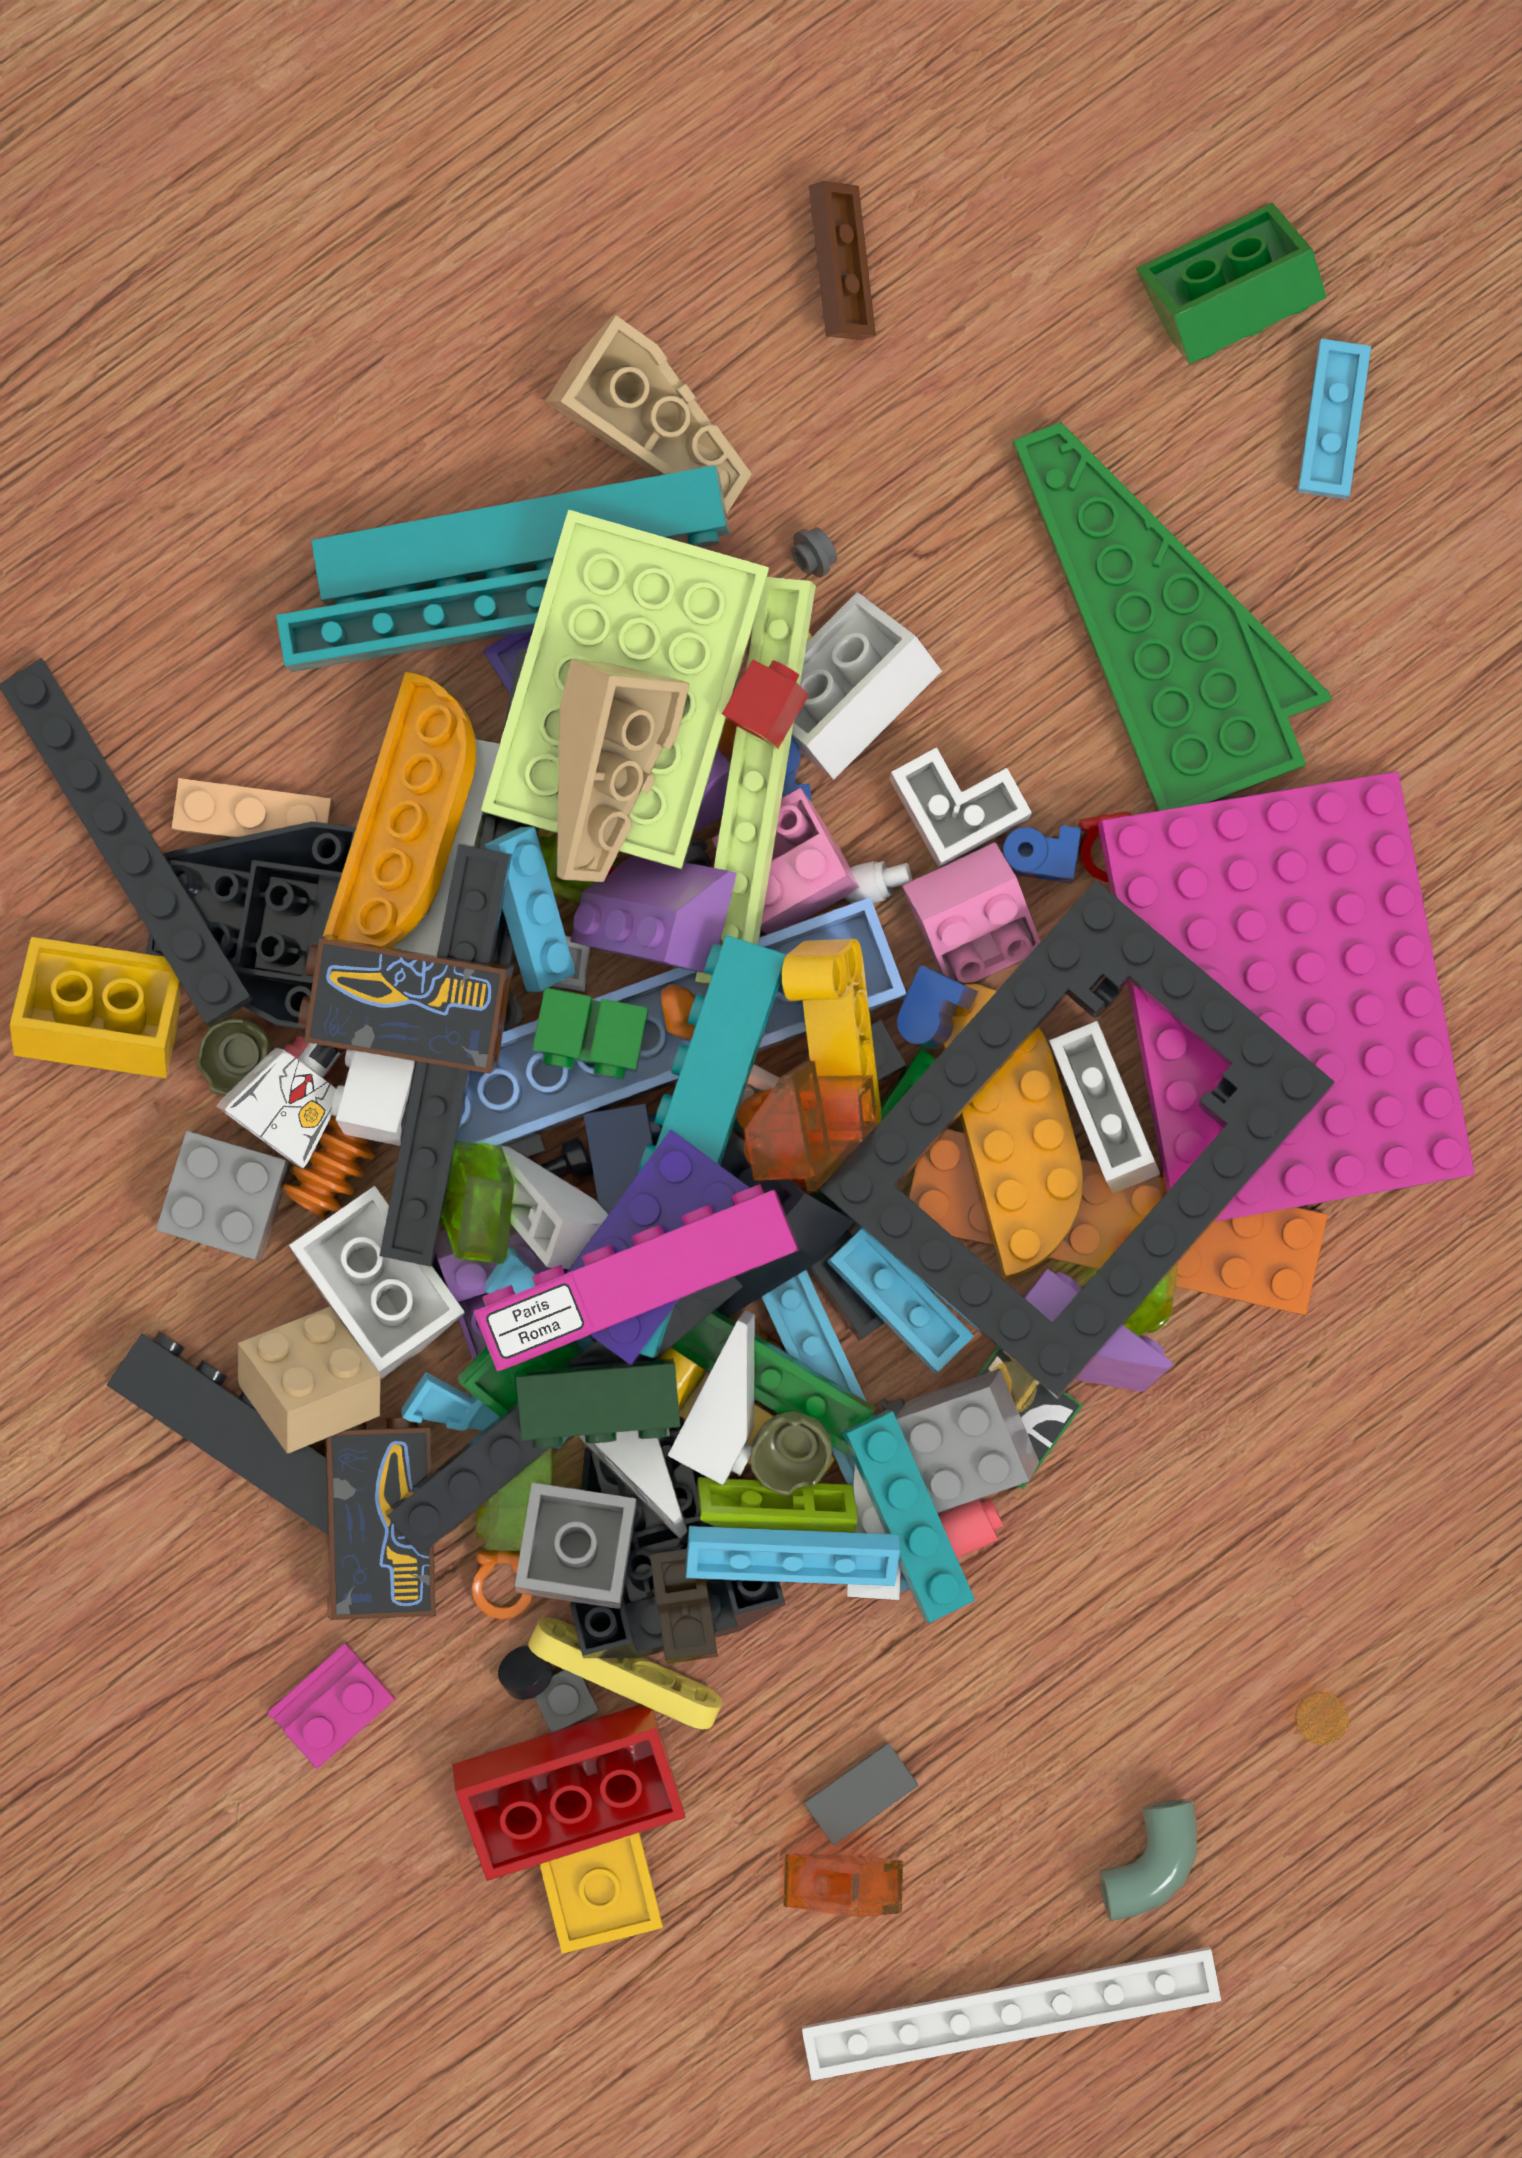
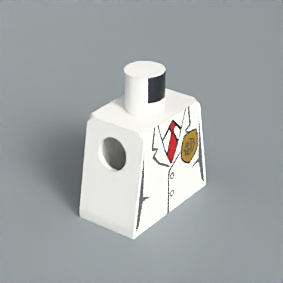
(286, 1101)

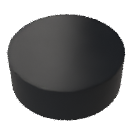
(524, 1673)

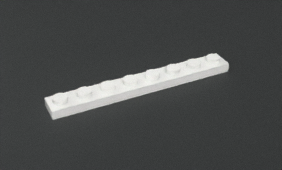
(1011, 2013)

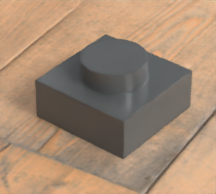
(566, 1700)

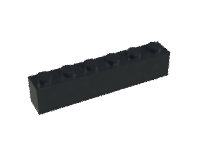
(221, 1424)

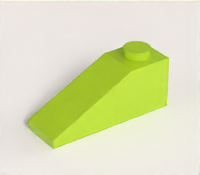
(752, 1506)

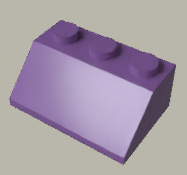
(656, 912)

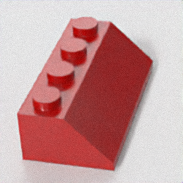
(567, 1791)

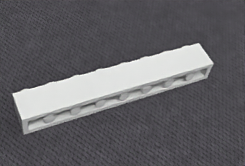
(380, 1086)

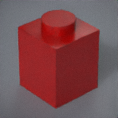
(766, 701)

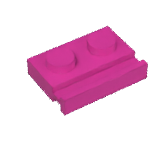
(331, 1705)

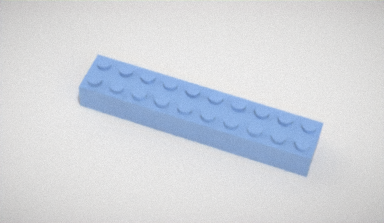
(537, 1097)

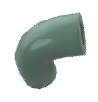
(1161, 1867)

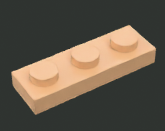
(242, 811)

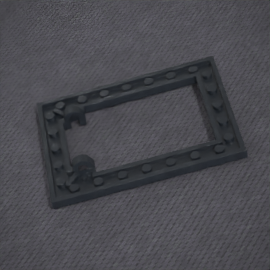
(1256, 1103)

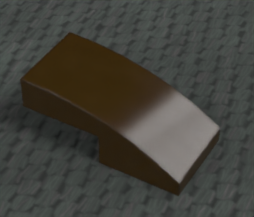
(682, 1609)

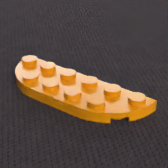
(406, 817)
(1022, 1151)

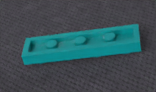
(909, 1512)

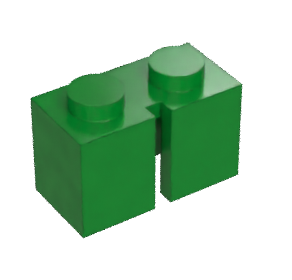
(590, 1032)

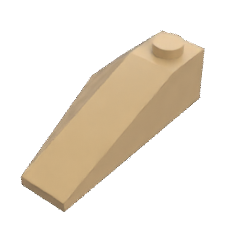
(638, 405)
(608, 743)

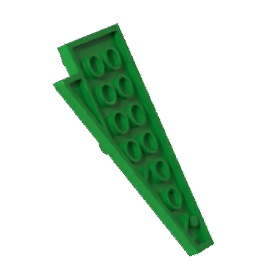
(1182, 657)

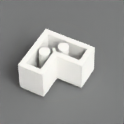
(952, 819)

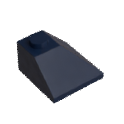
(617, 1147)

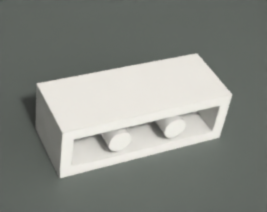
(1104, 1107)

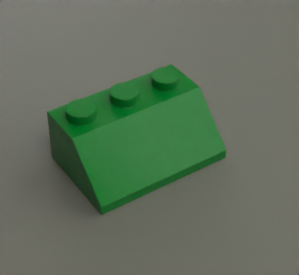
(1232, 282)

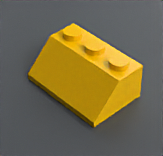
(96, 1008)

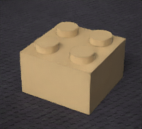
(309, 1379)

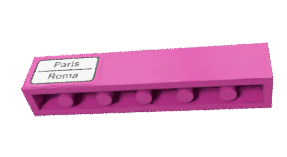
(636, 1279)

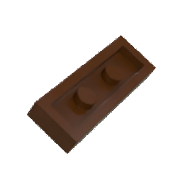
(842, 260)

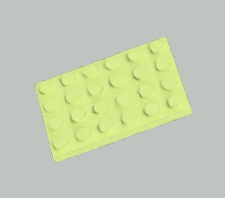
(642, 607)

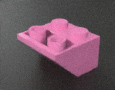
(805, 866)
(973, 915)

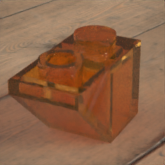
(848, 1117)

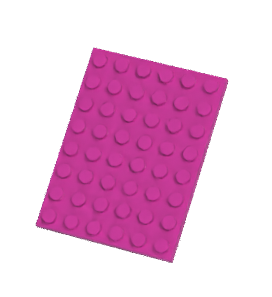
(1323, 933)

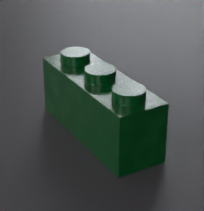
(598, 1402)

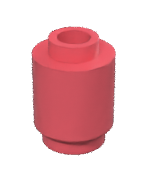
(971, 1525)

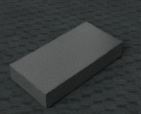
(861, 1793)

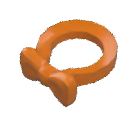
(487, 1561)

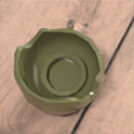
(231, 1052)
(790, 1452)

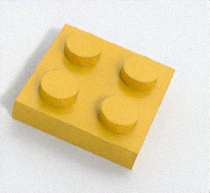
(601, 1894)

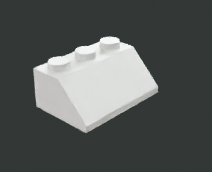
(858, 681)
(382, 1301)

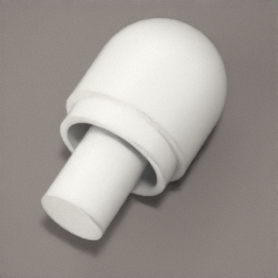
(877, 880)

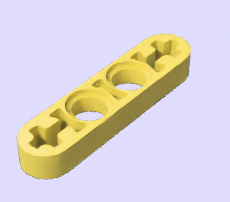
(630, 1677)

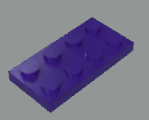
(667, 1187)

